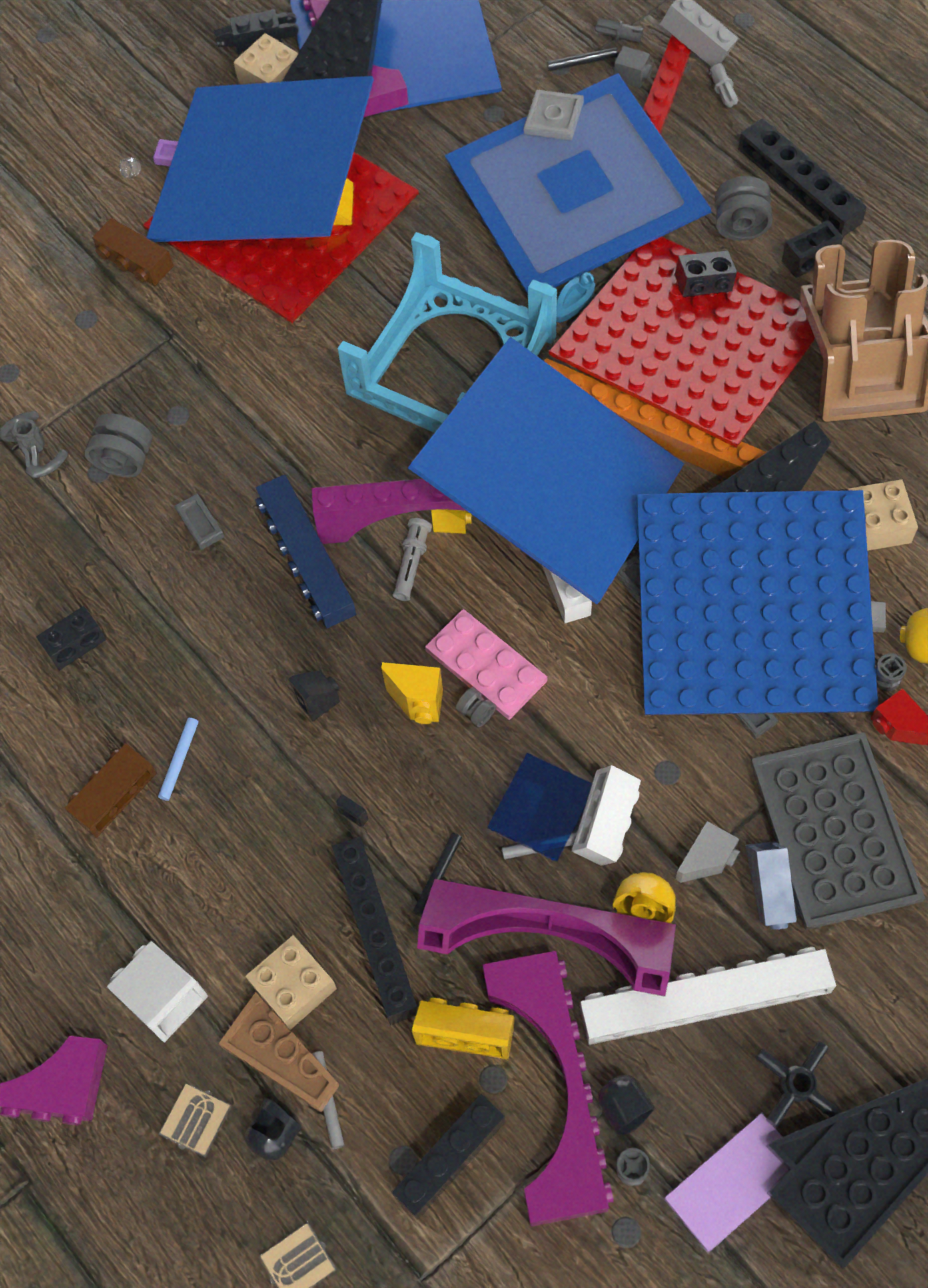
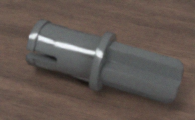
(619, 30)

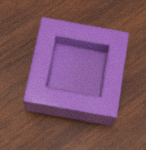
(165, 152)

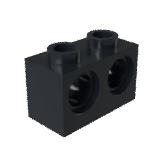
(801, 250)
(705, 273)
(71, 638)

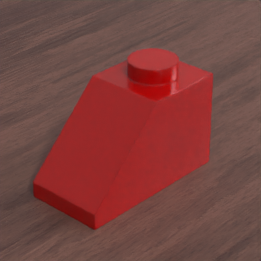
(901, 719)

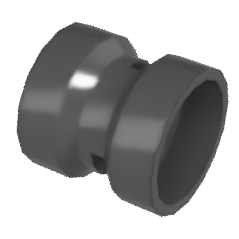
(887, 678)
(475, 707)
(635, 1162)

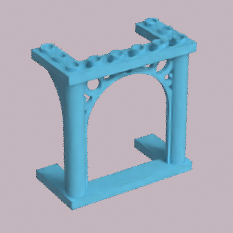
(364, 370)

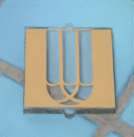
(195, 1120)
(298, 1260)

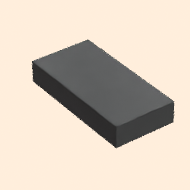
(199, 521)

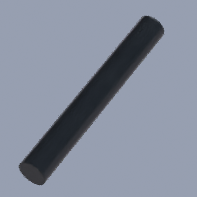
(582, 59)
(438, 871)

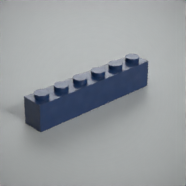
(305, 551)

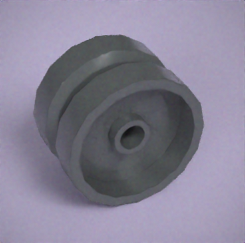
(743, 208)
(118, 445)

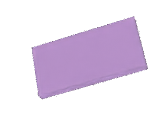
(729, 1185)

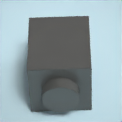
(633, 66)

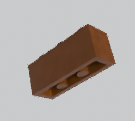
(132, 252)
(110, 790)

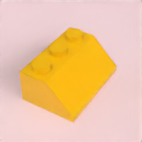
(464, 1028)

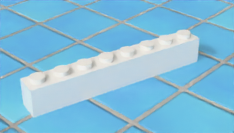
(708, 995)

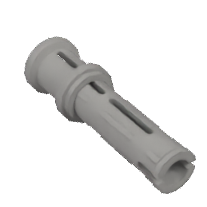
(412, 546)

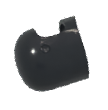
(625, 1104)
(271, 1132)

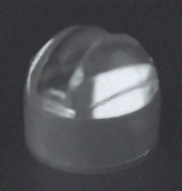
(130, 167)

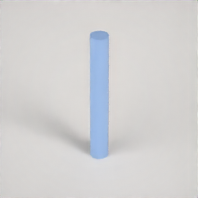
(178, 759)

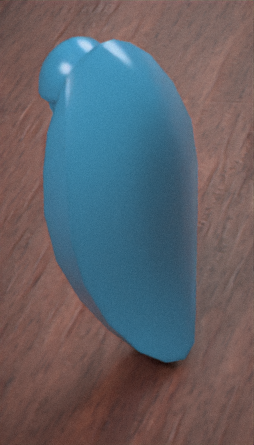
(575, 296)

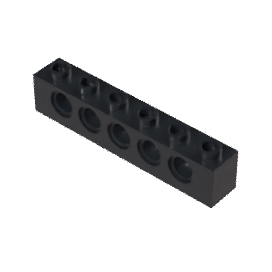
(801, 177)
(375, 931)

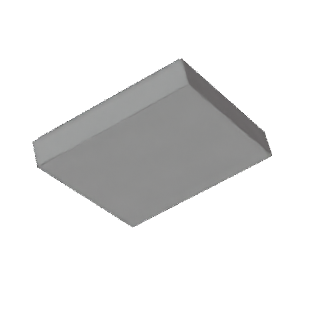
(554, 114)

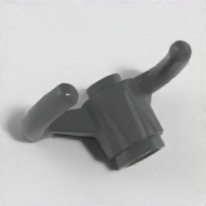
(30, 440)

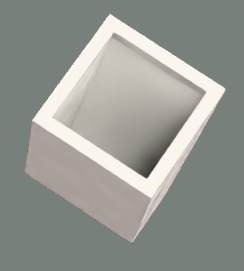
(157, 990)

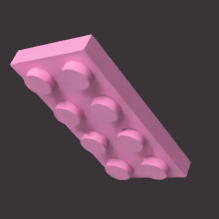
(486, 663)

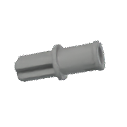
(723, 85)

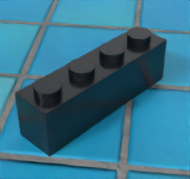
(449, 1156)

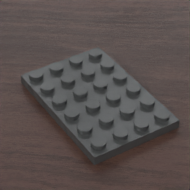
(837, 831)

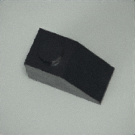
(314, 693)

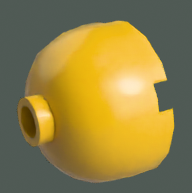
(916, 636)
(646, 897)

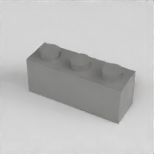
(699, 31)

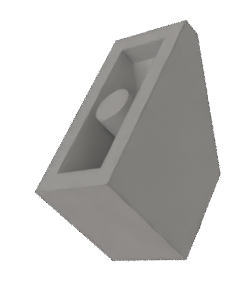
(709, 854)

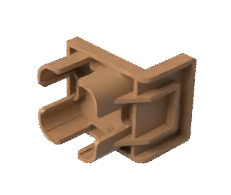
(869, 334)

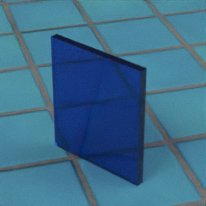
(541, 807)

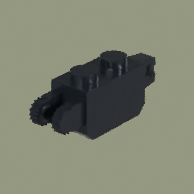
(249, 28)

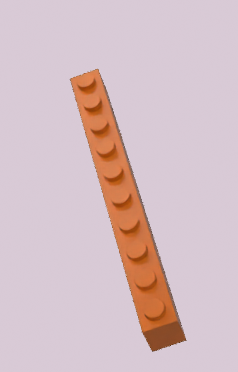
(667, 431)

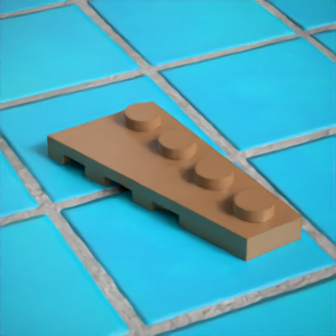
(273, 1050)

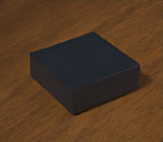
(352, 810)

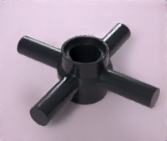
(786, 1087)

